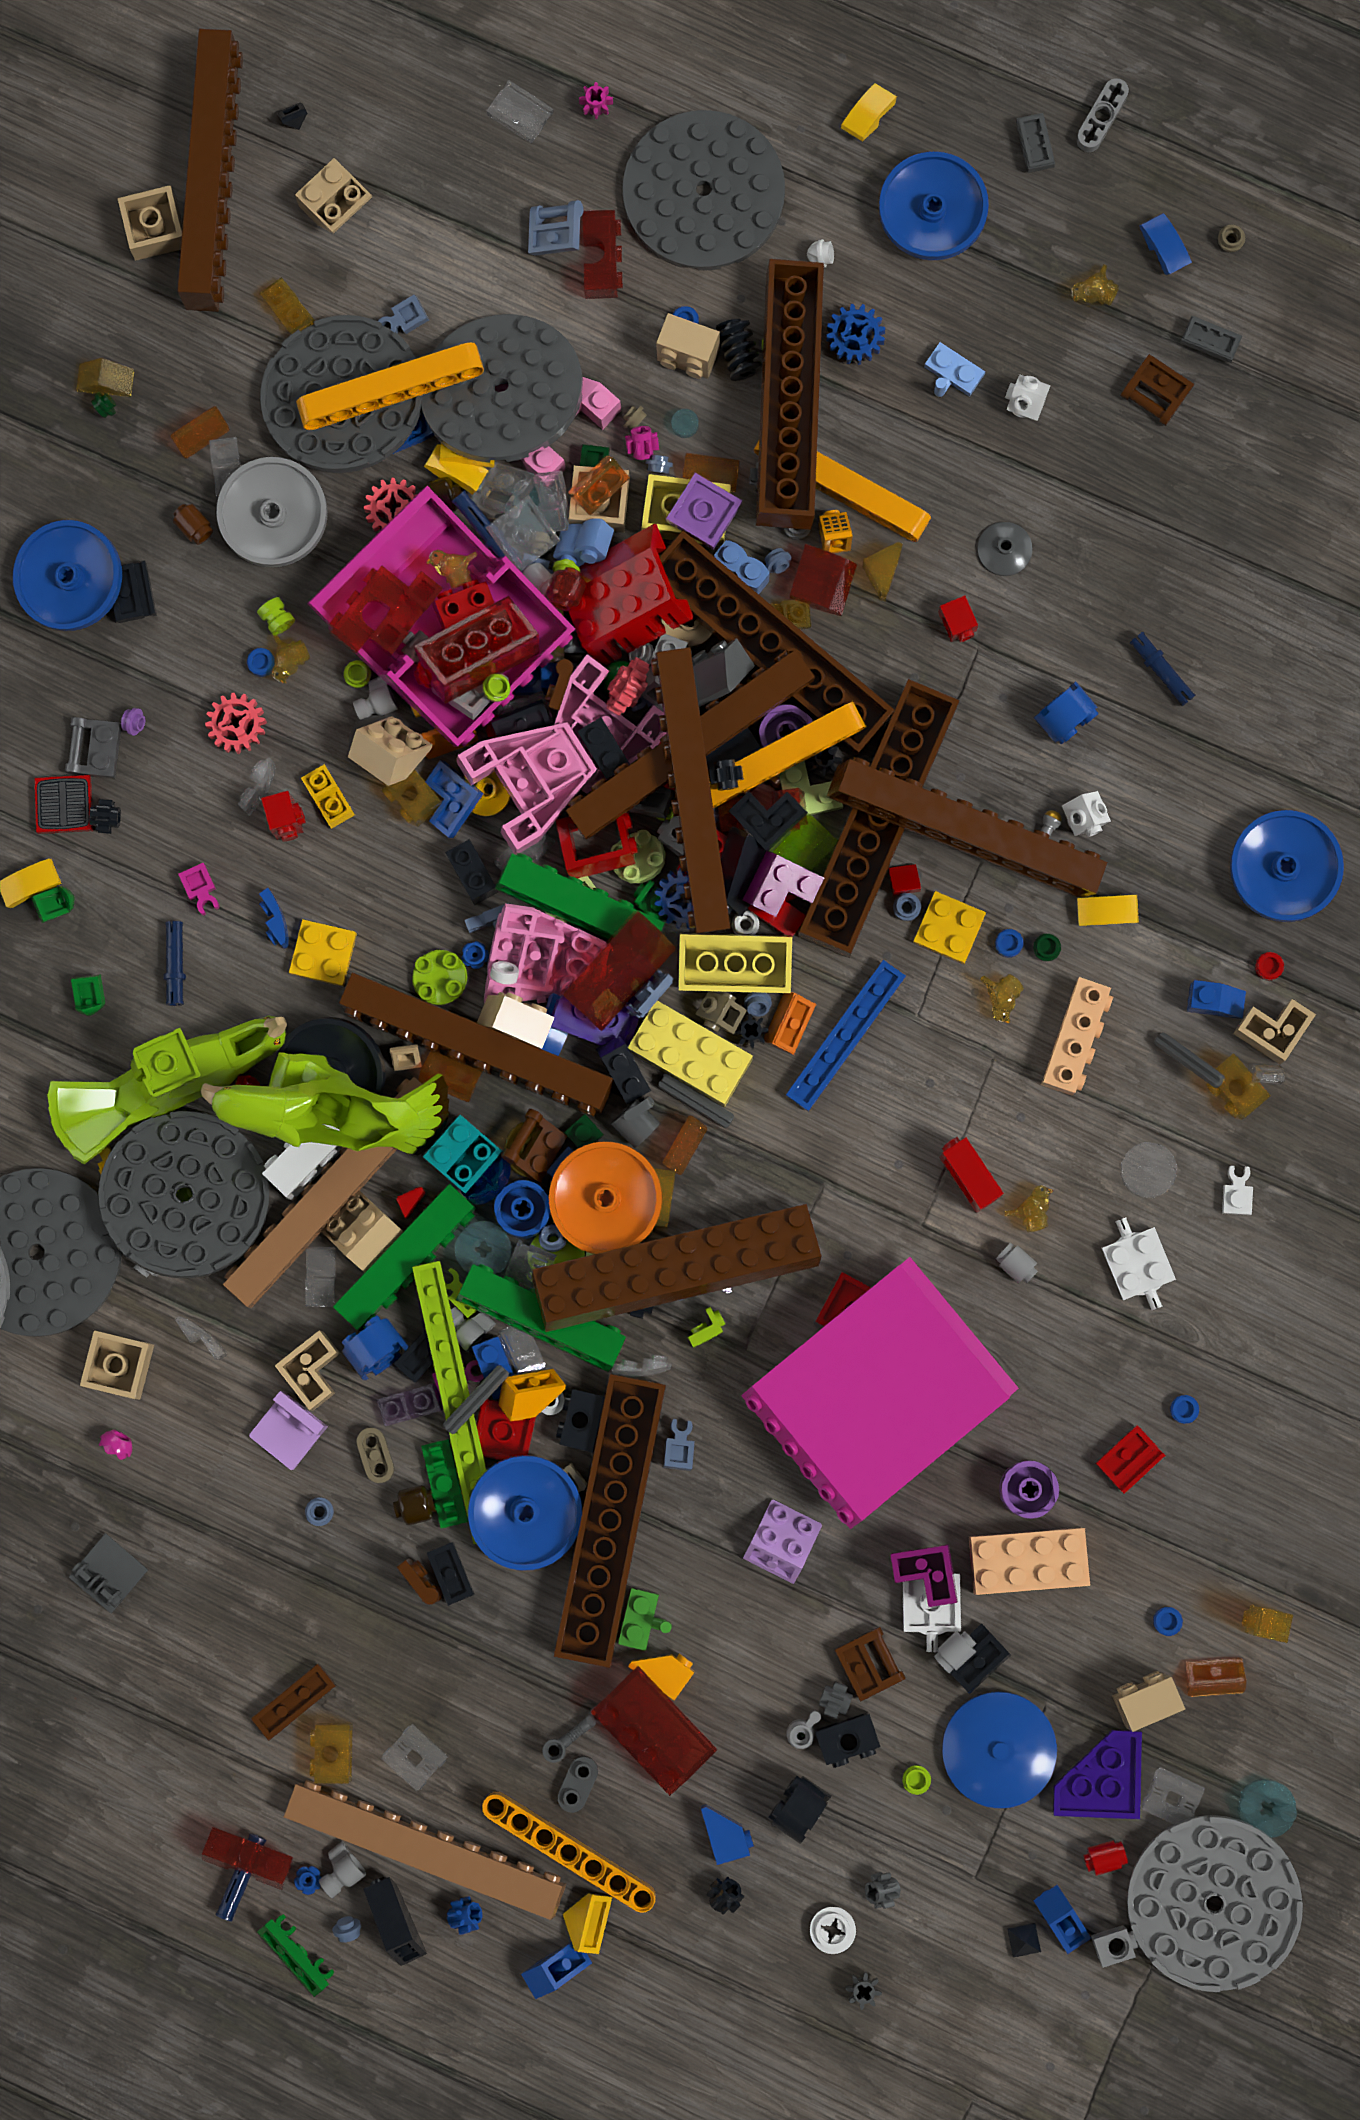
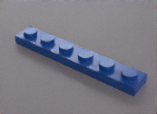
(845, 1035)

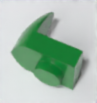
(54, 903)
(88, 994)

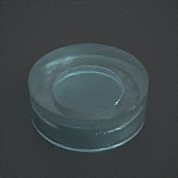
(685, 423)

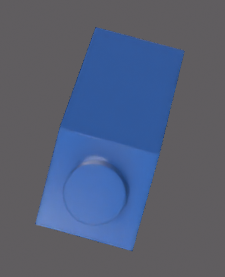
(1216, 999)
(489, 1356)
(726, 1836)
(1062, 1919)
(555, 1970)

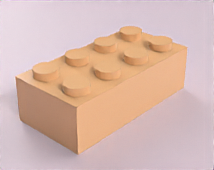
(1029, 1561)

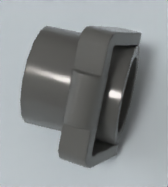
(635, 1121)

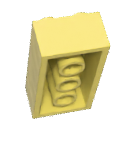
(735, 962)
(690, 1053)

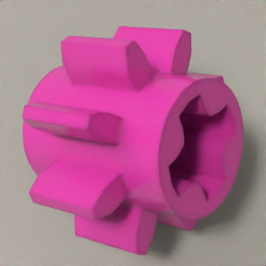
(596, 108)
(642, 442)

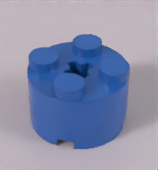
(1066, 712)
(515, 1195)
(373, 1347)

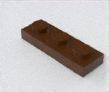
(293, 1702)

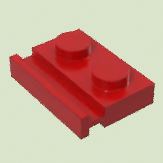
(1130, 1459)

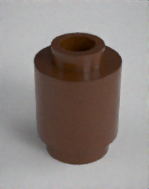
(192, 523)

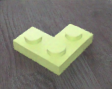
(814, 795)

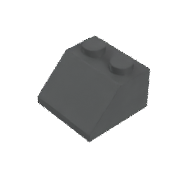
(720, 670)

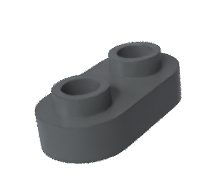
(577, 1784)

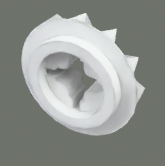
(839, 1942)

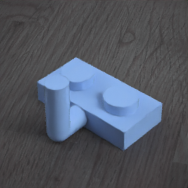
(953, 371)

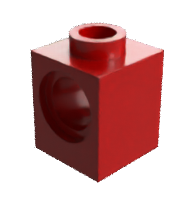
(958, 619)

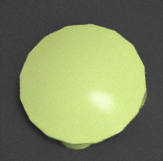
(648, 860)

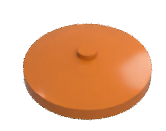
(605, 1197)

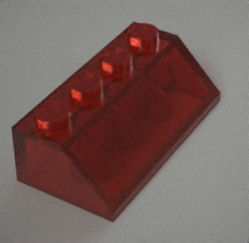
(477, 648)
(618, 970)
(653, 1730)

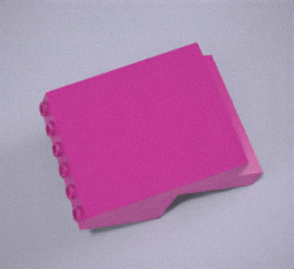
(404, 551)
(879, 1393)

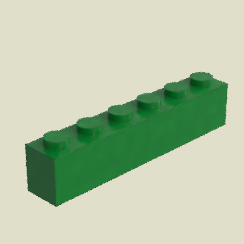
(566, 897)
(412, 1248)
(519, 1308)

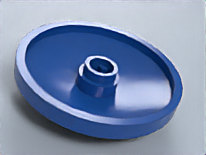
(933, 205)
(67, 575)
(1286, 866)
(524, 1512)
(999, 1749)

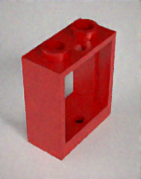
(599, 863)
(970, 1173)

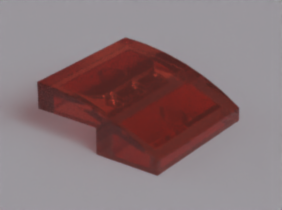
(823, 580)

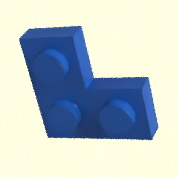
(458, 798)

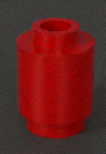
(1105, 1857)

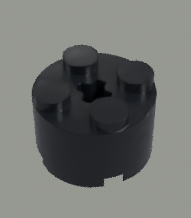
(800, 1809)

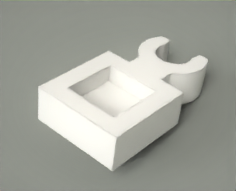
(1237, 1197)

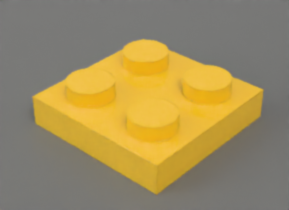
(949, 927)
(323, 953)

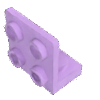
(288, 1430)
(783, 1541)

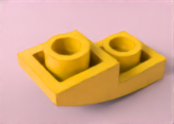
(867, 112)
(465, 475)
(327, 796)
(29, 882)
(1108, 910)

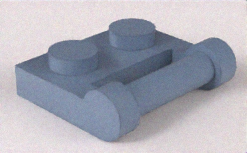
(554, 236)

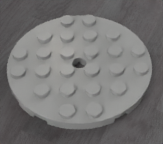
(1221, 1946)

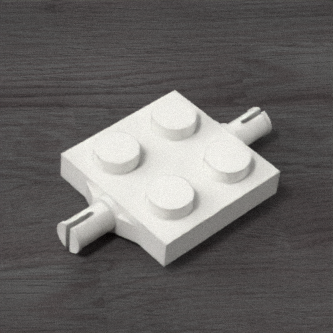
(1138, 1263)
(929, 1620)

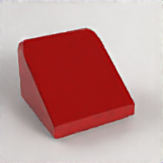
(904, 879)
(410, 1200)

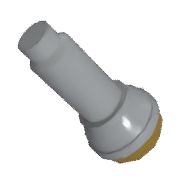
(1051, 821)

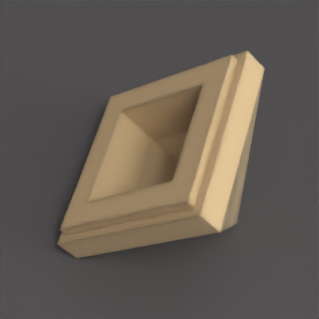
(405, 1057)

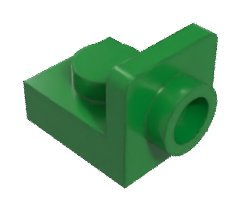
(646, 899)

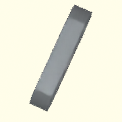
(1105, 95)

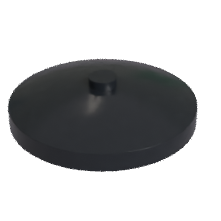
(345, 1048)

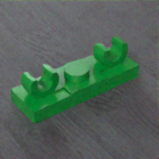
(444, 1483)
(295, 1956)

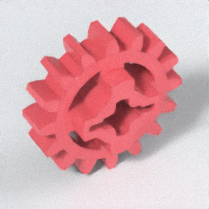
(383, 507)
(627, 686)
(245, 719)

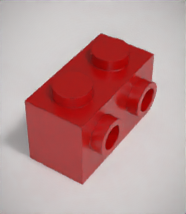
(457, 606)
(283, 816)

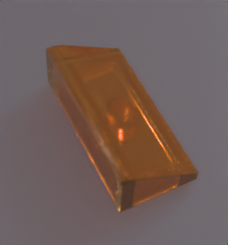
(199, 431)
(712, 468)
(598, 485)
(458, 1076)
(684, 1145)
(1215, 1677)

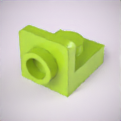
(704, 1333)

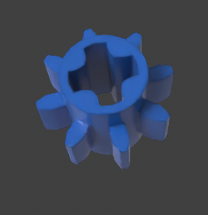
(464, 1915)

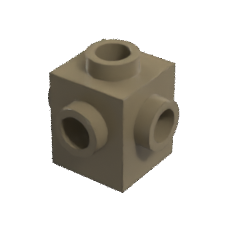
(720, 1012)

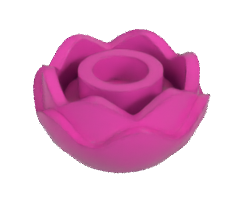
(116, 1443)

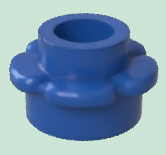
(476, 947)
(300, 1881)

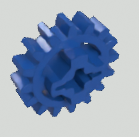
(846, 340)
(673, 899)

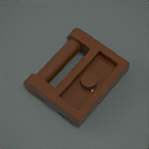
(1162, 382)
(556, 692)
(540, 1150)
(415, 1574)
(861, 1668)

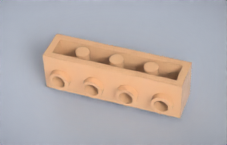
(1076, 1037)

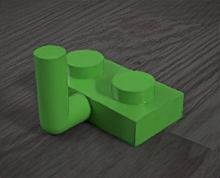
(640, 1619)

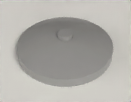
(272, 512)

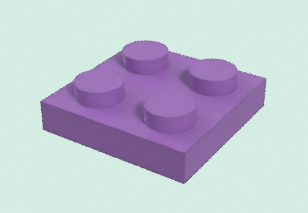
(704, 511)

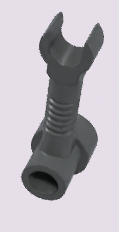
(568, 1738)

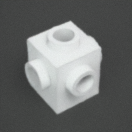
(1027, 397)
(1086, 814)

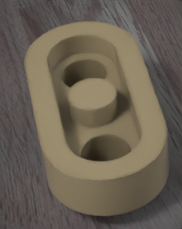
(374, 1455)

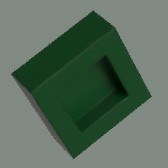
(592, 455)
(584, 1132)

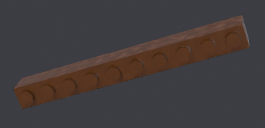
(719, 724)
(692, 790)

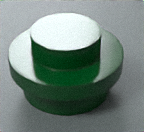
(104, 404)
(1047, 947)

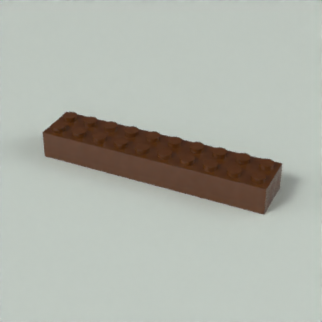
(209, 170)
(790, 394)
(736, 611)
(967, 828)
(871, 842)
(476, 1043)
(676, 1267)
(610, 1521)

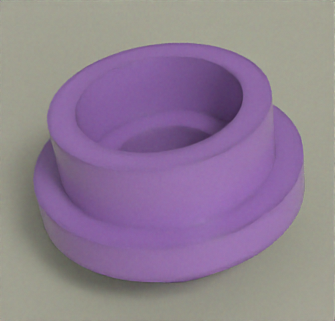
(133, 721)

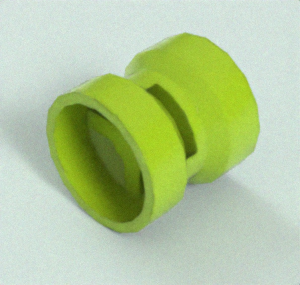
(276, 617)

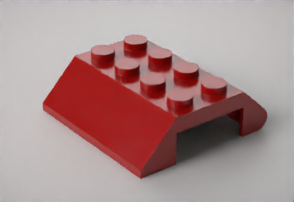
(626, 598)

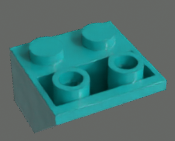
(462, 1154)

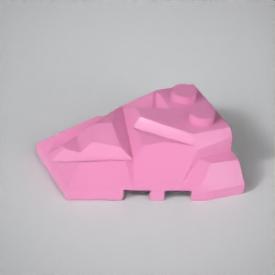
(542, 949)

